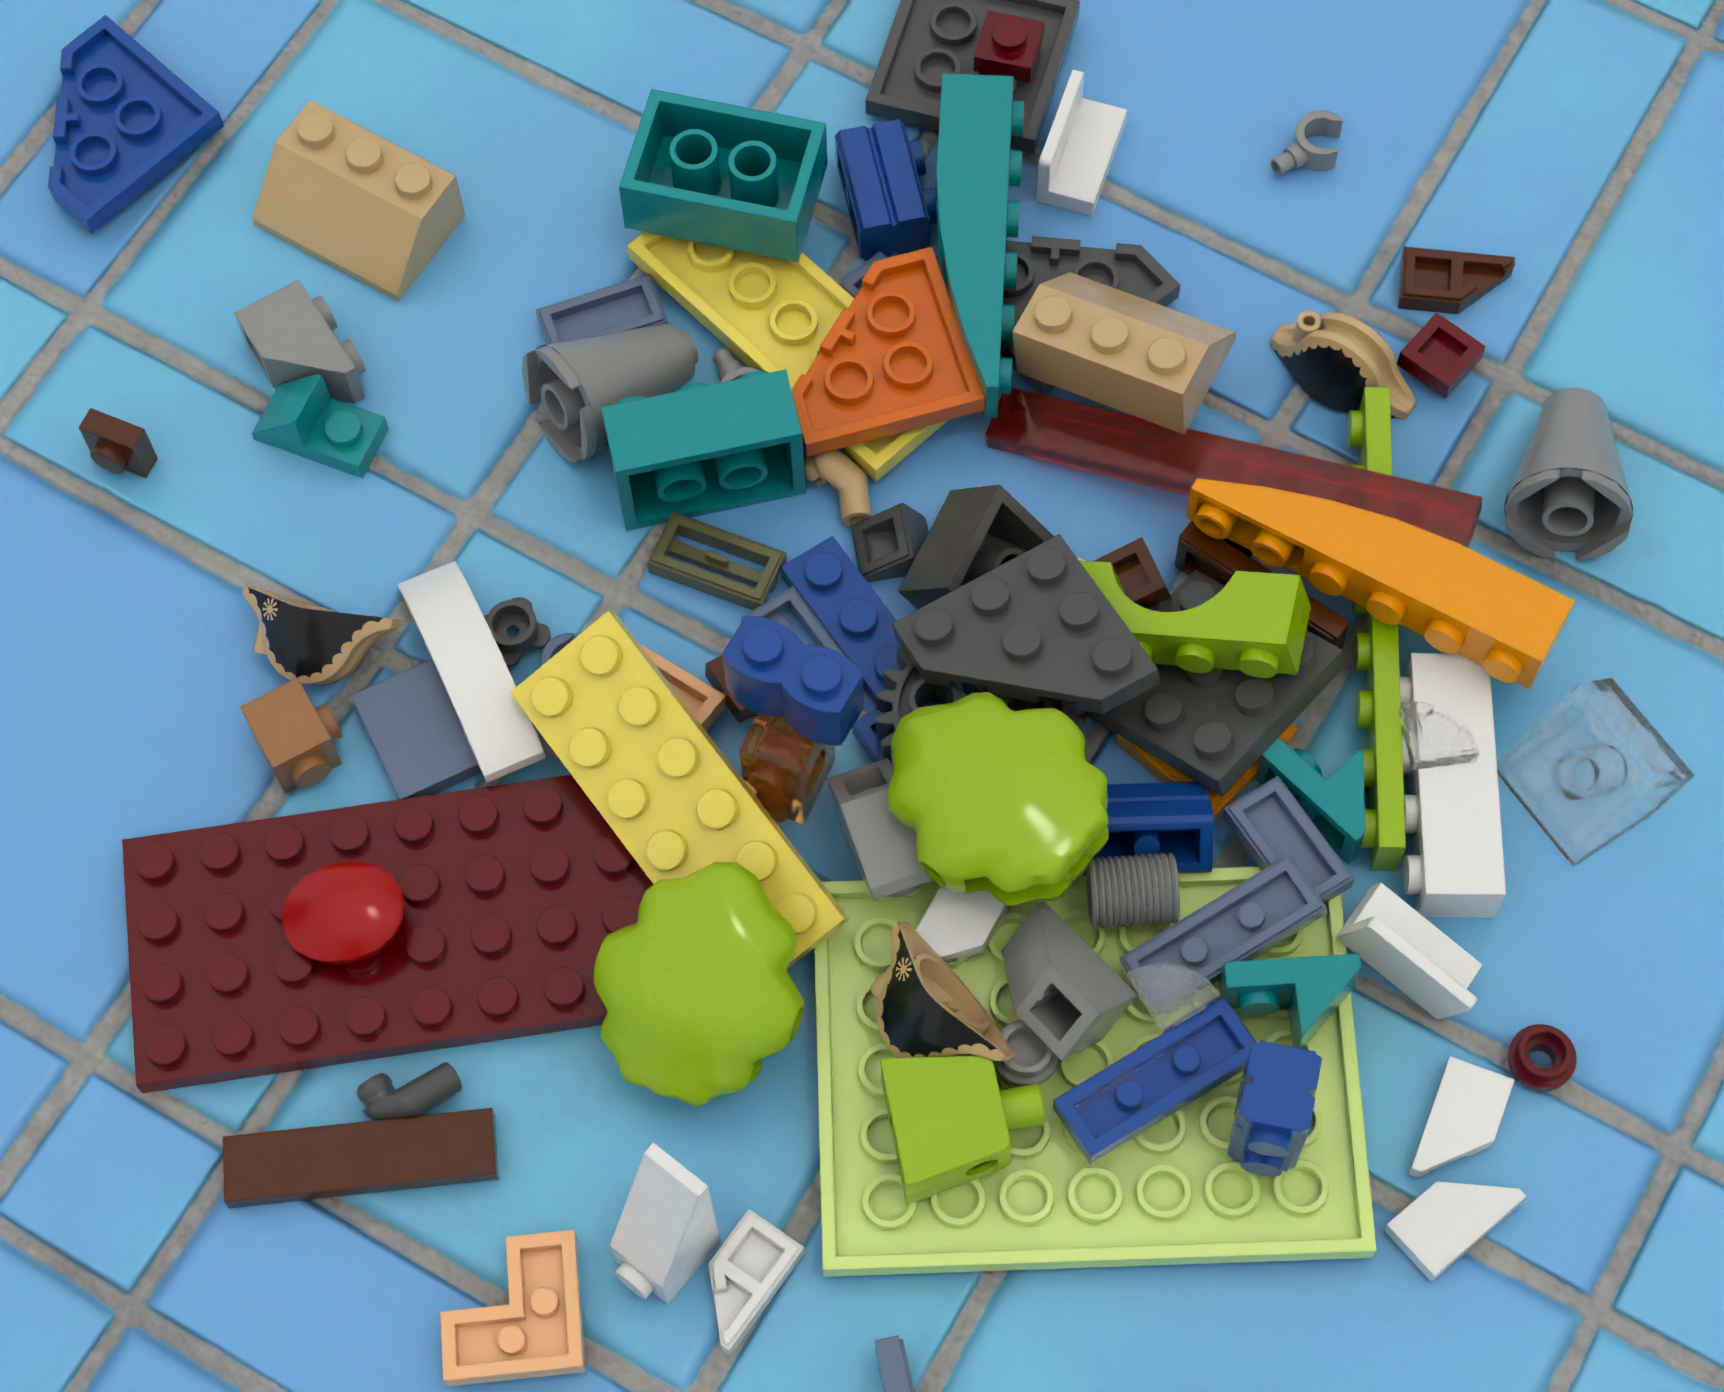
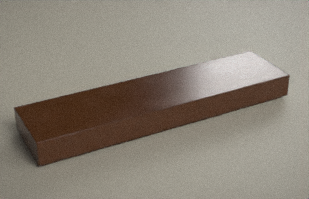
(360, 1158)

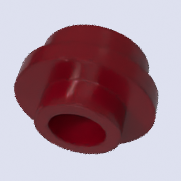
(1554, 1044)

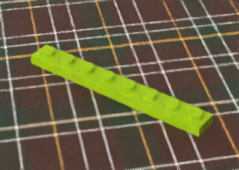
(1378, 655)

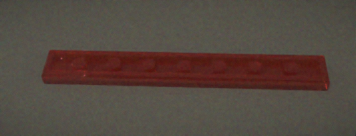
(1168, 460)

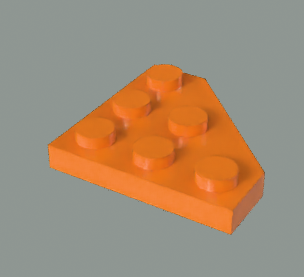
(888, 360)

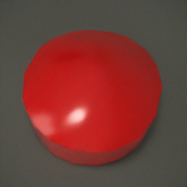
(343, 912)

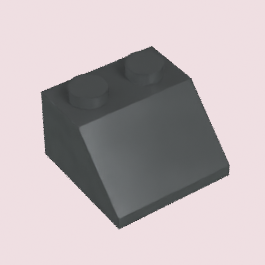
(969, 538)

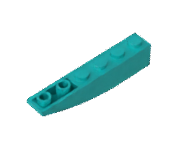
(977, 217)

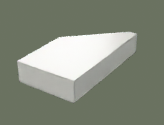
(960, 922)
(1462, 1115)
(1449, 1222)
(749, 1274)

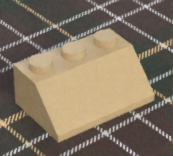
(357, 200)
(1119, 349)

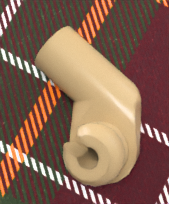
(846, 478)

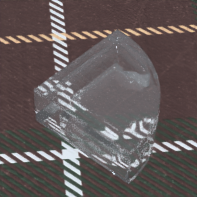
(1435, 737)
(1172, 992)

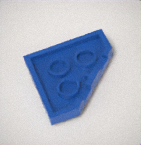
(119, 123)

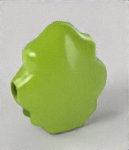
(998, 797)
(699, 985)

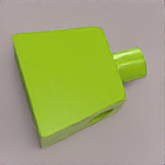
(952, 1120)

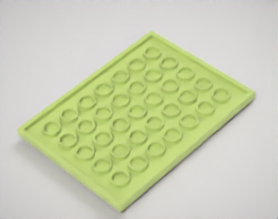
(1146, 1203)

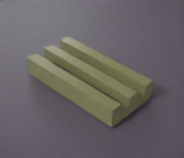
(709, 582)

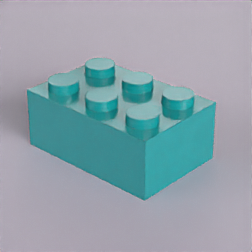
(724, 175)
(705, 448)

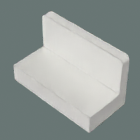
(1079, 150)
(1411, 953)

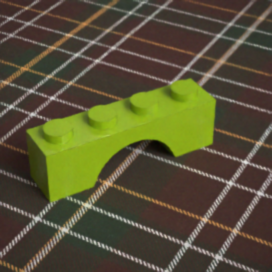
(1247, 627)

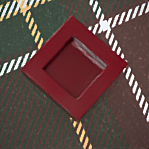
(1009, 46)
(1440, 355)

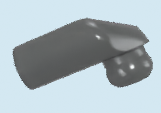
(410, 1099)

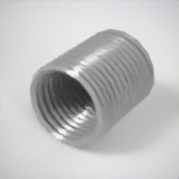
(1133, 890)

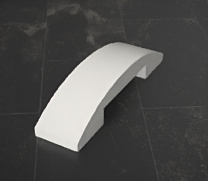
(472, 671)

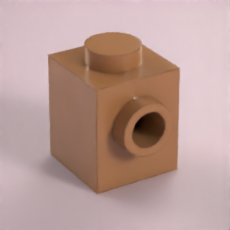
(294, 735)

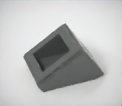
(888, 542)

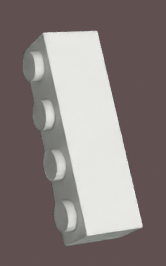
(1454, 807)

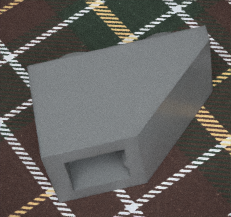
(296, 340)
(873, 835)
(1062, 984)

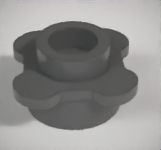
(516, 614)

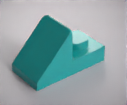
(320, 428)
(1331, 804)
(1307, 985)

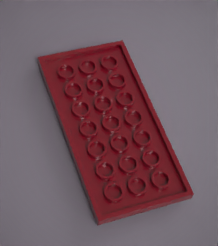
(493, 944)

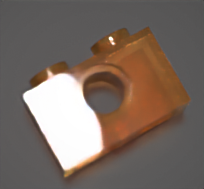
(784, 768)

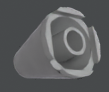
(598, 371)
(1570, 482)

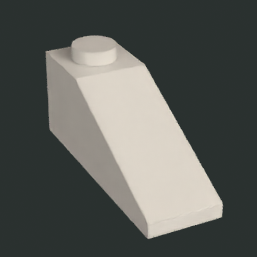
(663, 1227)

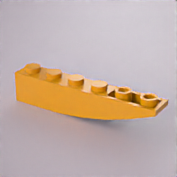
(1394, 571)

